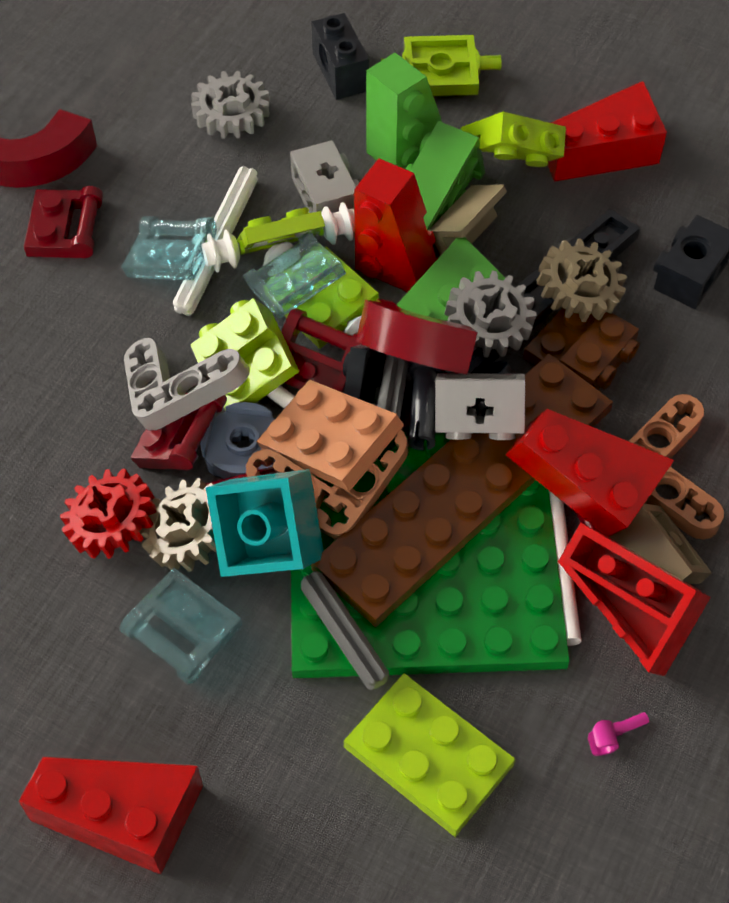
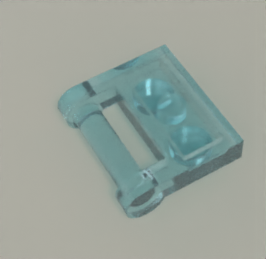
(168, 258)
(310, 273)
(191, 614)

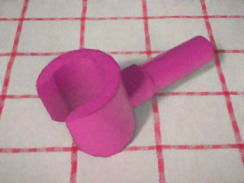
(604, 733)

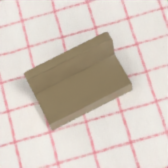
(468, 215)
(662, 543)

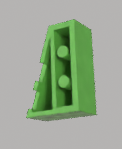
(398, 111)
(445, 168)
(433, 289)

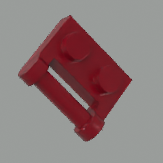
(52, 220)
(311, 363)
(177, 442)

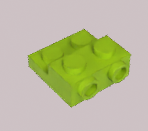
(519, 138)
(259, 342)

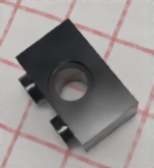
(340, 55)
(694, 261)

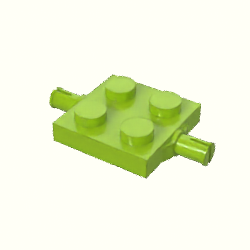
(449, 62)

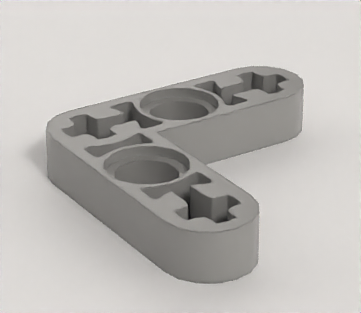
(164, 398)

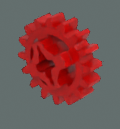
(108, 513)

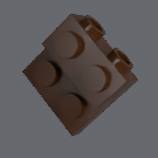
(587, 348)

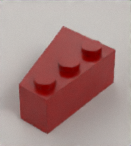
(611, 135)
(391, 227)
(589, 469)
(636, 596)
(115, 805)

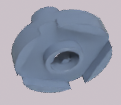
(239, 420)

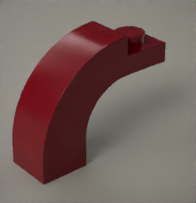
(48, 153)
(416, 336)

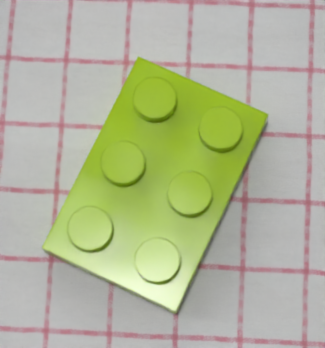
(429, 754)

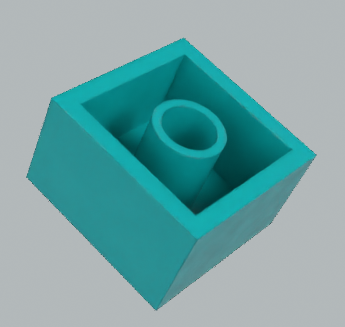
(265, 523)

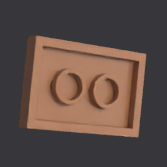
(331, 434)

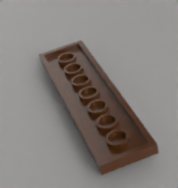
(445, 502)

